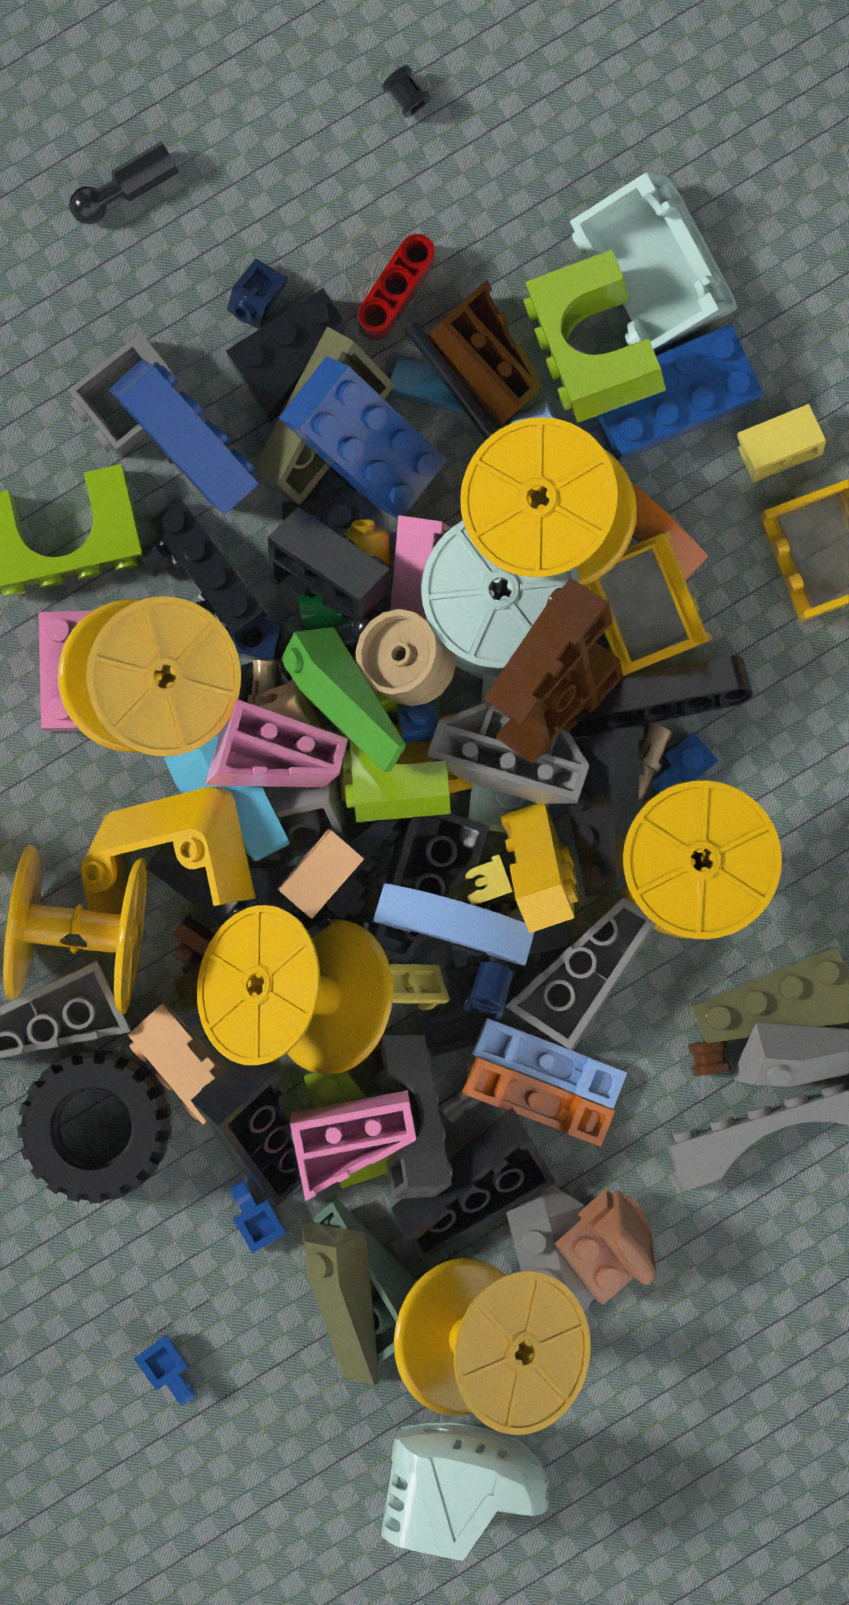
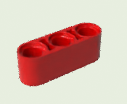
(400, 269)

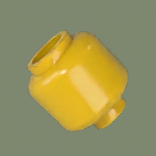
(370, 539)

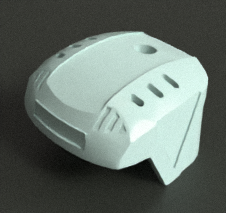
(456, 1486)

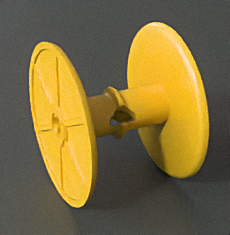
(548, 501)
(149, 676)
(735, 851)
(48, 925)
(281, 992)
(493, 1345)

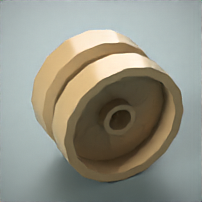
(404, 658)

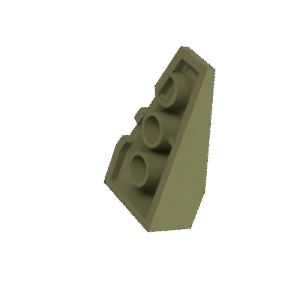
(341, 1284)

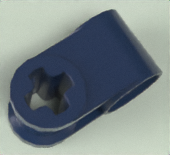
(489, 989)

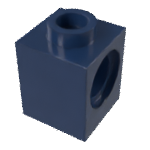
(268, 646)

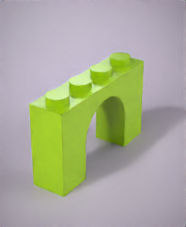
(589, 381)
(111, 543)
(397, 794)

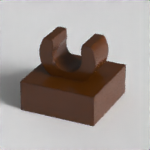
(193, 937)

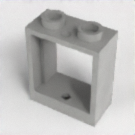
(101, 375)

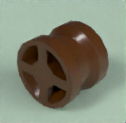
(709, 1058)

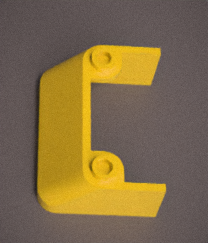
(203, 834)

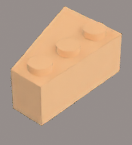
(176, 1054)

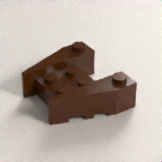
(555, 671)

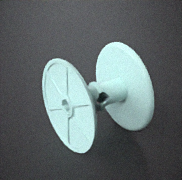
(462, 607)

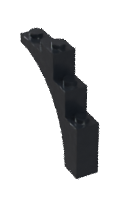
(345, 902)

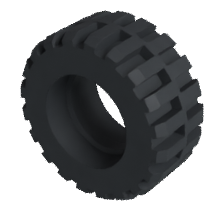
(46, 1147)

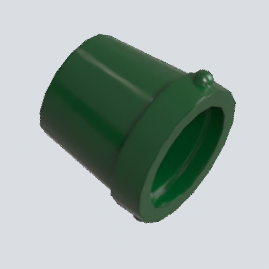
(317, 615)

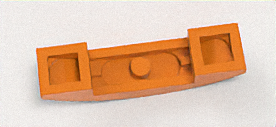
(653, 521)
(538, 1101)

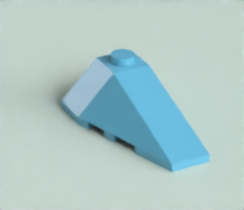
(256, 815)

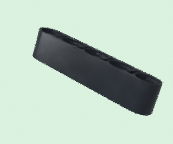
(669, 695)

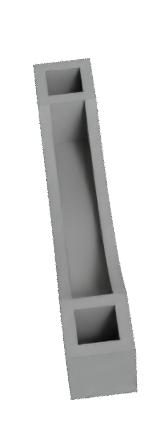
(709, 1154)

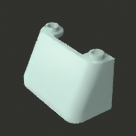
(662, 257)

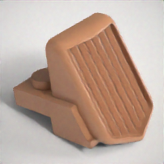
(610, 1245)

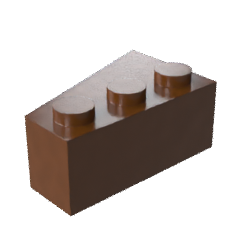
(486, 356)

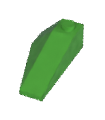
(341, 693)

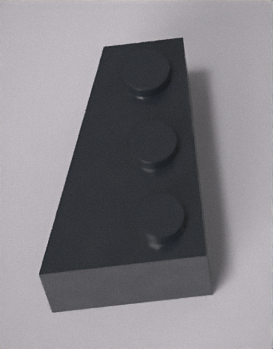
(326, 564)

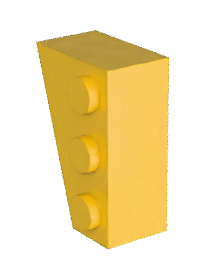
(542, 868)

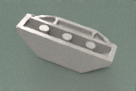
(477, 757)
(535, 1229)

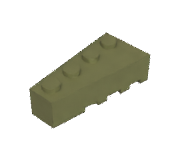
(286, 459)
(799, 993)

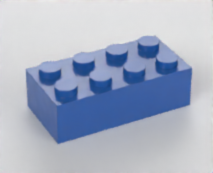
(702, 385)
(183, 436)
(363, 437)

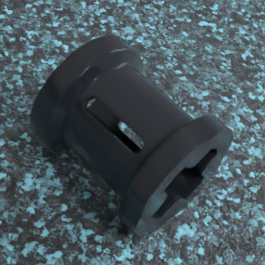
(406, 91)

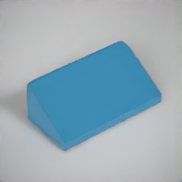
(421, 385)

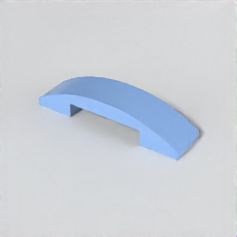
(454, 922)
(549, 1062)

